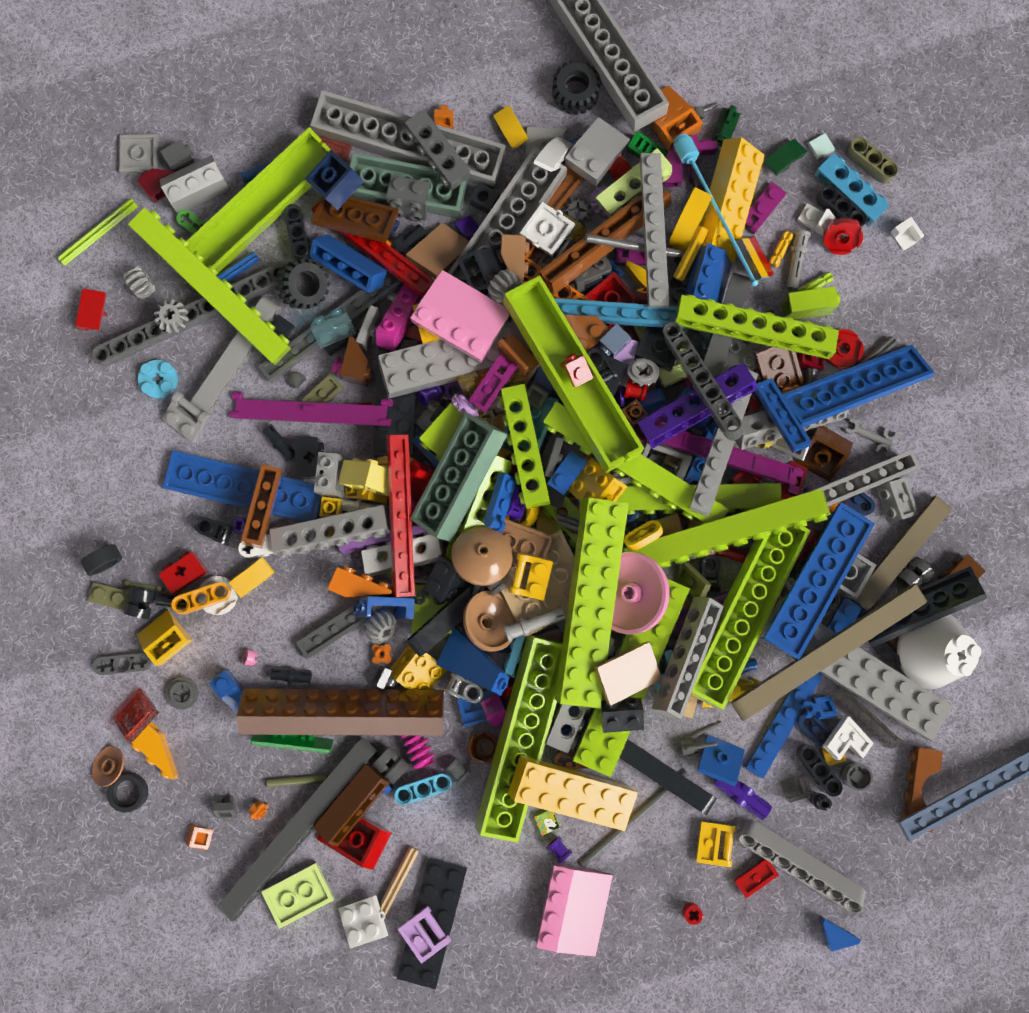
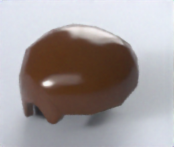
(487, 753)

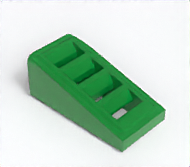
(644, 141)

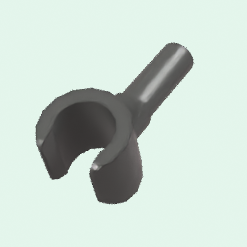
(701, 110)

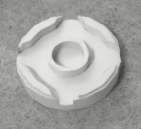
(221, 608)

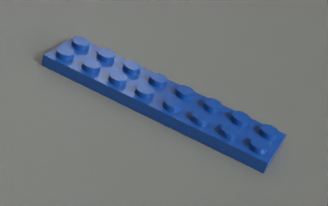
(857, 385)
(237, 485)
(818, 581)

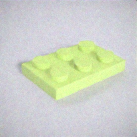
(298, 895)

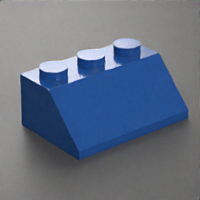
(709, 274)

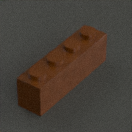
(351, 805)

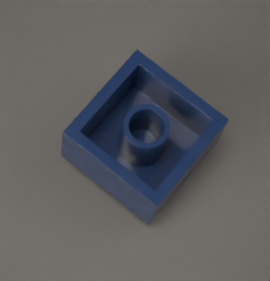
(334, 179)

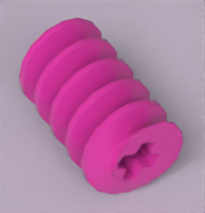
(419, 750)

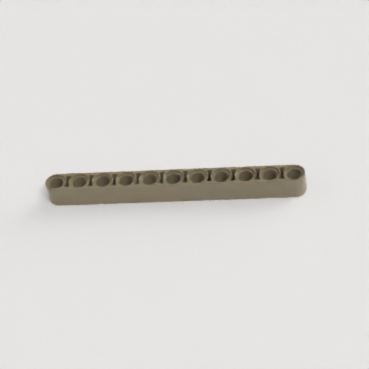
(828, 652)

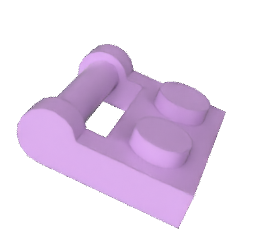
(417, 937)

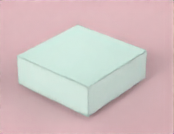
(821, 146)

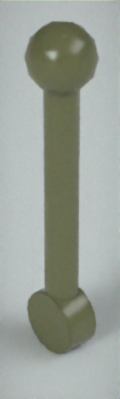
(126, 583)

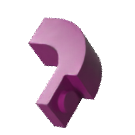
(705, 147)

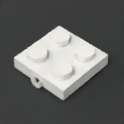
(547, 229)
(363, 921)

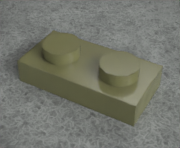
(324, 391)
(691, 578)
(108, 596)

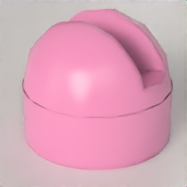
(249, 657)

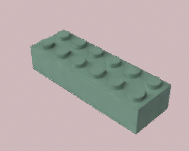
(377, 175)
(458, 477)

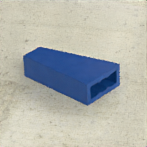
(471, 663)

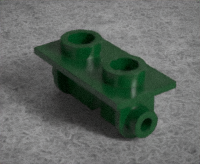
(725, 124)

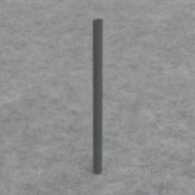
(628, 245)
(632, 820)

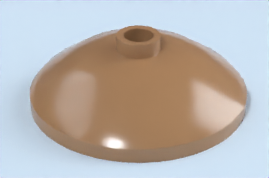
(478, 567)
(494, 613)

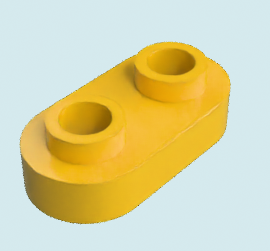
(643, 535)

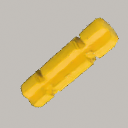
(781, 249)

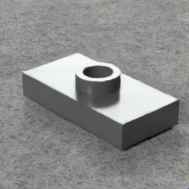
(555, 458)

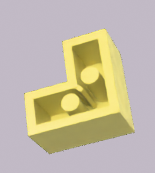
(365, 476)

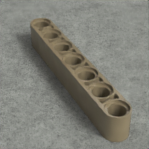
(903, 551)

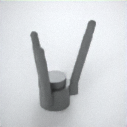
(690, 747)

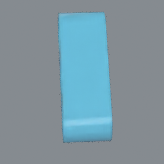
(415, 794)

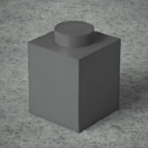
(178, 155)

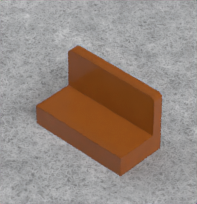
(517, 354)

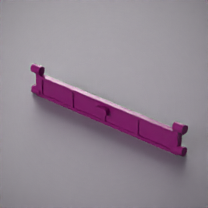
(311, 412)
(738, 459)

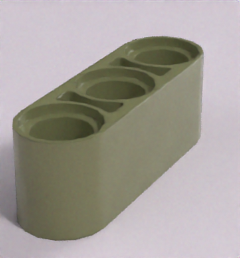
(875, 169)

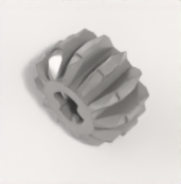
(139, 282)
(501, 284)
(177, 317)
(380, 627)

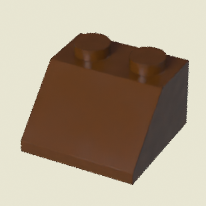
(355, 365)
(826, 452)

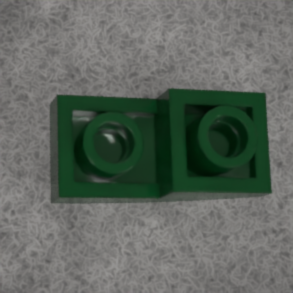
(785, 156)

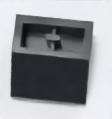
(479, 268)

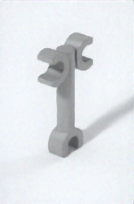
(885, 441)

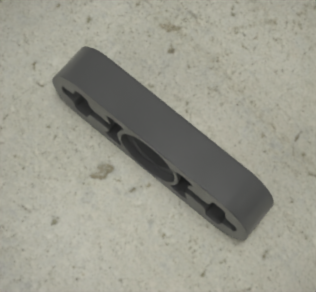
(108, 659)

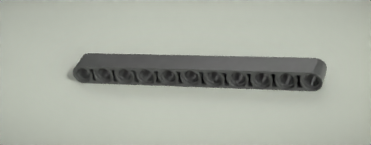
(202, 315)
(295, 831)

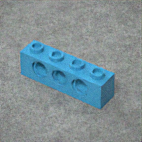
(850, 177)

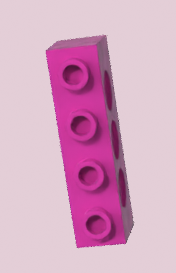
(397, 319)

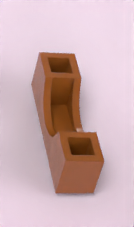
(923, 764)

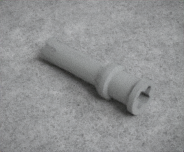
(798, 251)
(524, 626)

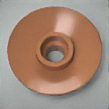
(107, 766)

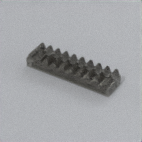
(865, 717)

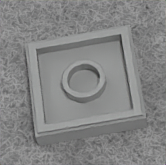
(138, 153)

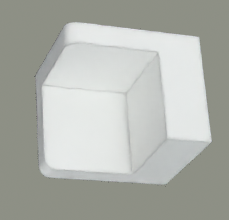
(907, 233)

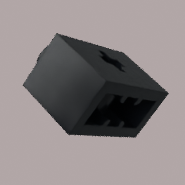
(303, 449)

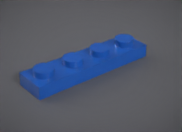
(782, 415)

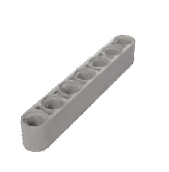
(231, 362)
(802, 866)

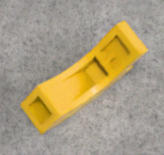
(690, 219)

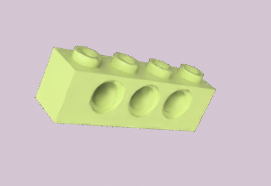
(606, 199)

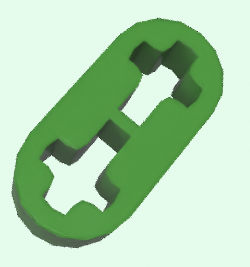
(195, 221)

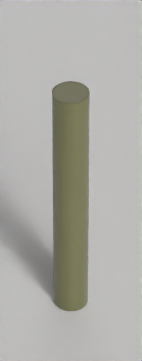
(296, 780)

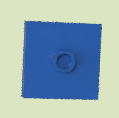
(721, 761)

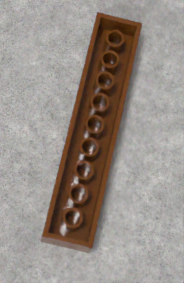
(341, 712)

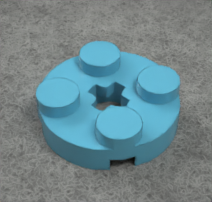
(148, 373)

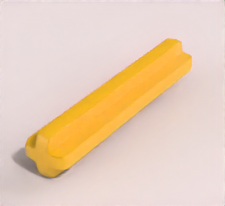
(690, 253)

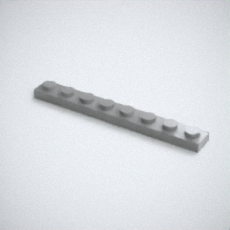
(654, 230)
(716, 462)

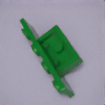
(298, 742)

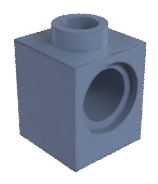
(614, 341)

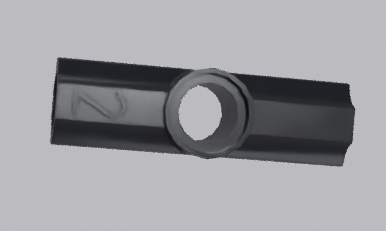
(409, 241)

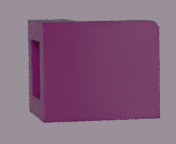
(494, 709)

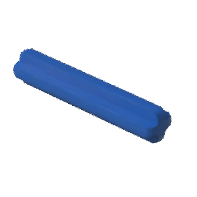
(239, 267)

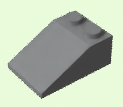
(596, 151)

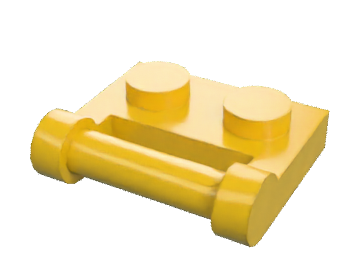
(537, 579)
(709, 843)

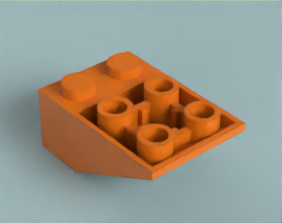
(679, 119)
(352, 586)

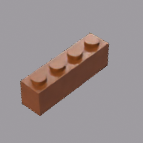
(261, 506)

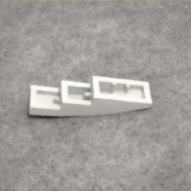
(553, 154)

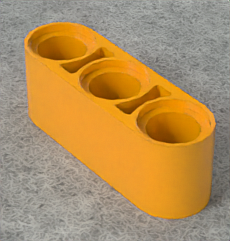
(191, 598)

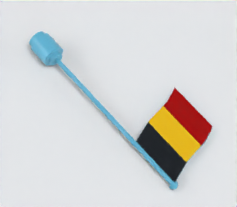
(746, 248)

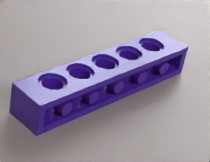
(691, 414)

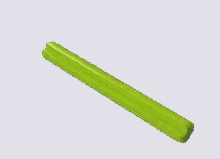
(97, 231)

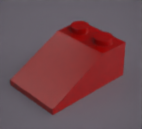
(363, 843)

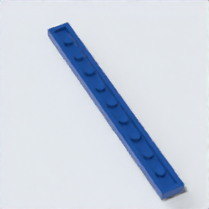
(790, 708)

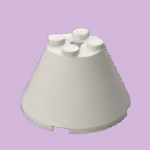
(937, 653)

